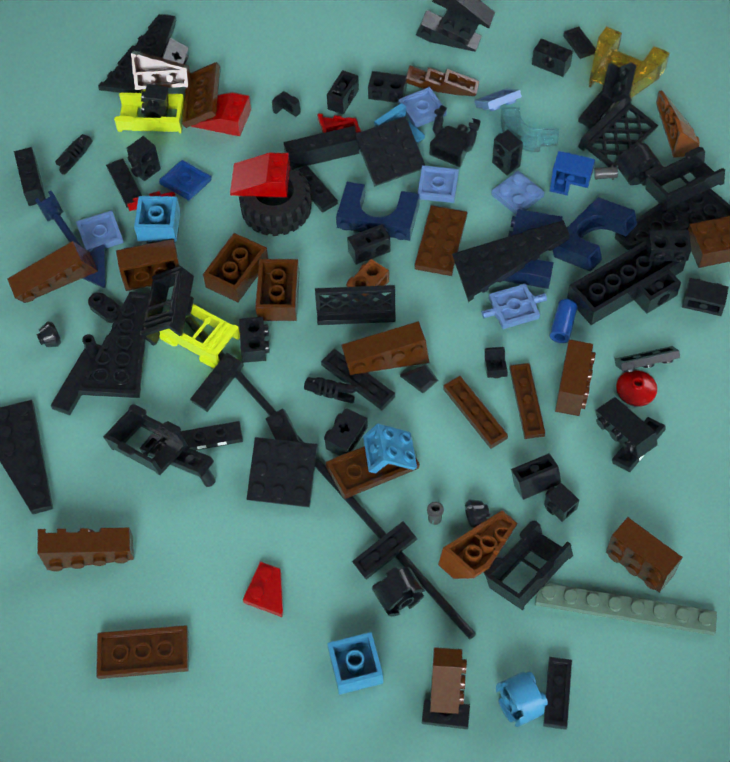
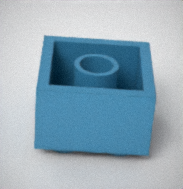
(157, 218)
(355, 663)

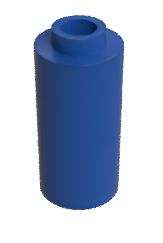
(563, 321)

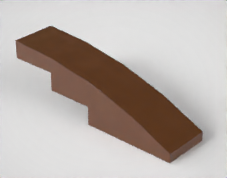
(447, 82)

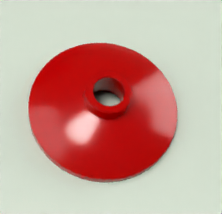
(634, 394)

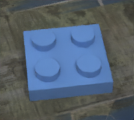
(498, 98)
(421, 107)
(438, 184)
(517, 193)
(99, 231)

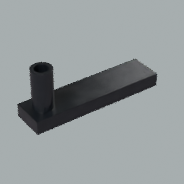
(68, 394)
(188, 460)

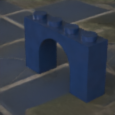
(598, 215)
(397, 224)
(536, 272)

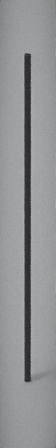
(405, 561)

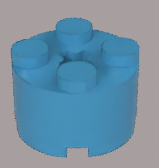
(521, 698)

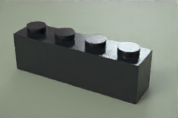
(321, 147)

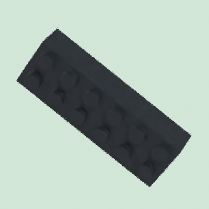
(617, 283)

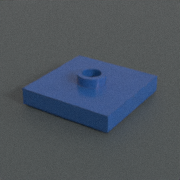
(185, 180)

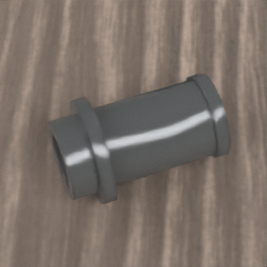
(607, 172)
(432, 514)

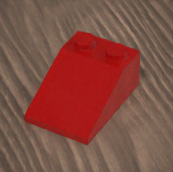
(230, 116)
(261, 176)

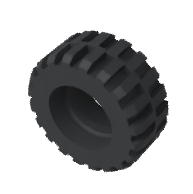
(283, 217)

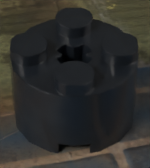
(636, 162)
(398, 590)

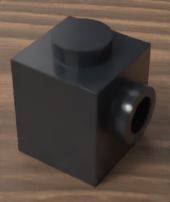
(560, 502)

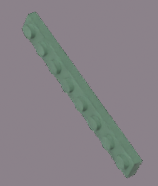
(627, 608)

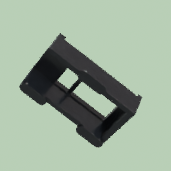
(692, 163)
(180, 303)
(127, 427)
(531, 541)

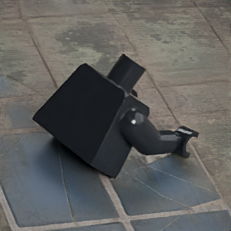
(450, 142)

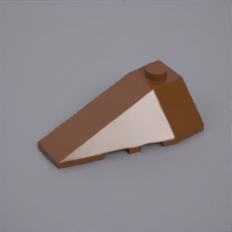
(677, 129)
(477, 548)

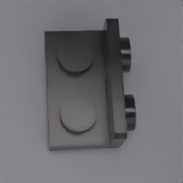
(618, 81)

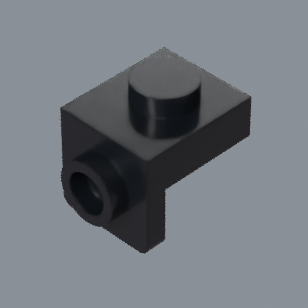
(286, 102)
(495, 362)

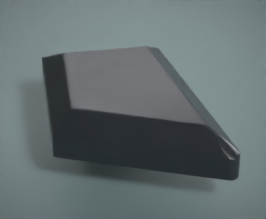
(420, 378)

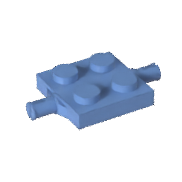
(514, 306)

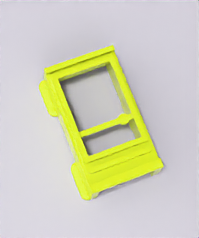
(129, 111)
(212, 345)

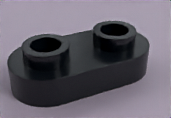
(103, 307)

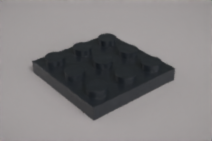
(389, 151)
(282, 472)

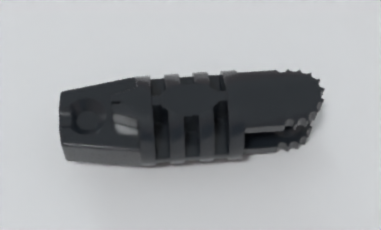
(73, 153)
(330, 389)

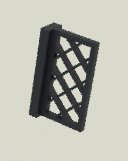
(605, 126)
(357, 312)

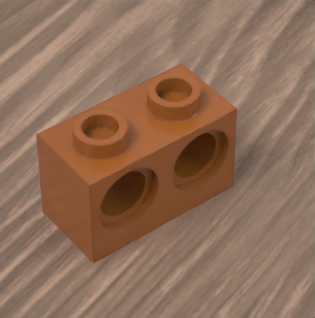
(364, 277)

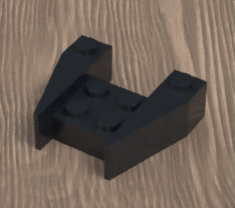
(457, 24)

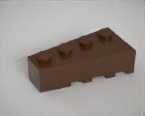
(52, 272)
(387, 350)
(84, 547)

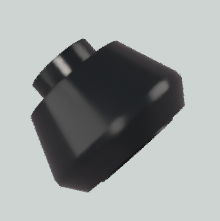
(49, 335)
(476, 512)

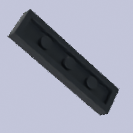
(365, 383)

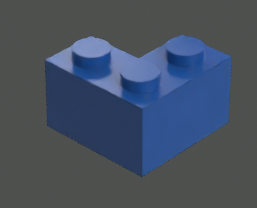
(571, 170)

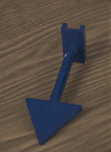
(51, 211)

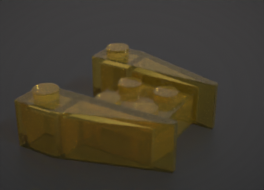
(646, 71)

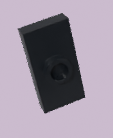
(579, 42)
(451, 720)

